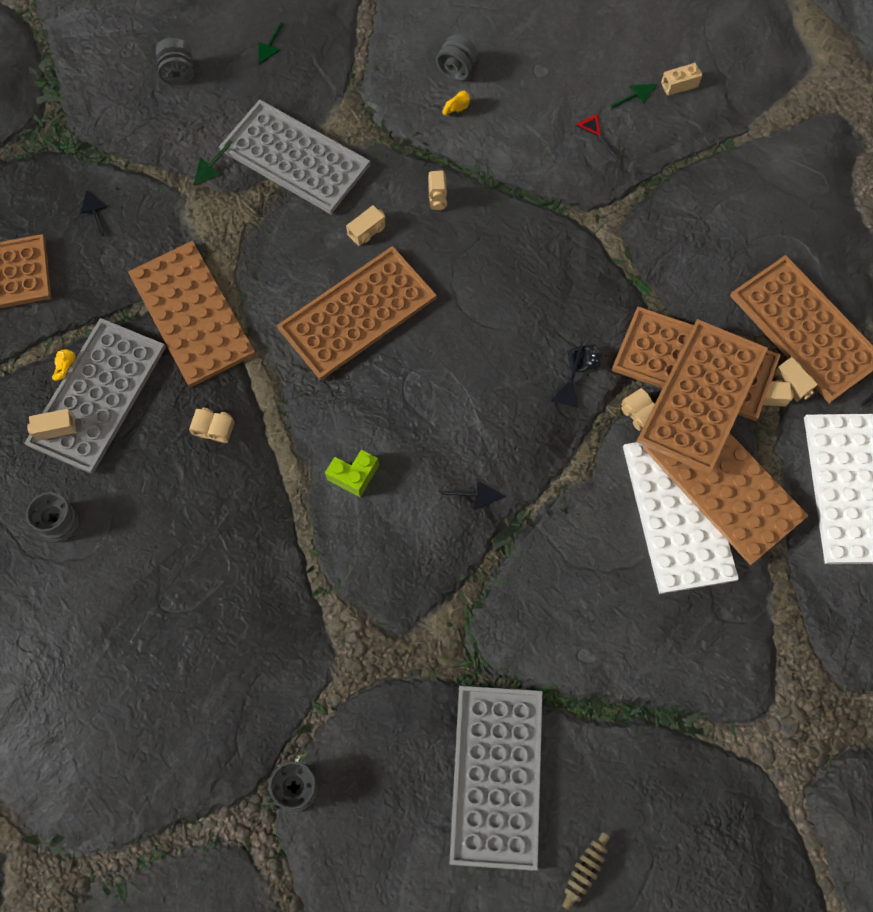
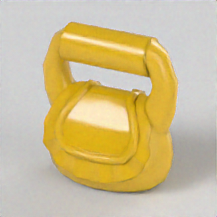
(457, 103)
(63, 362)

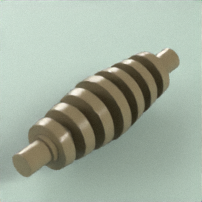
(581, 878)

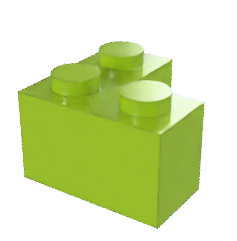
(355, 476)

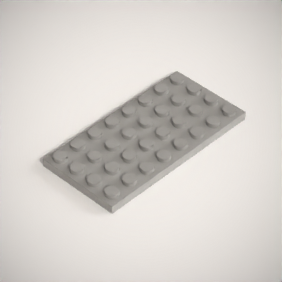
(295, 156)
(99, 393)
(497, 778)

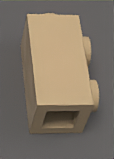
(681, 79)
(366, 225)
(800, 381)
(779, 394)
(52, 424)

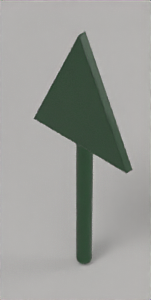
(266, 51)
(641, 91)
(205, 170)

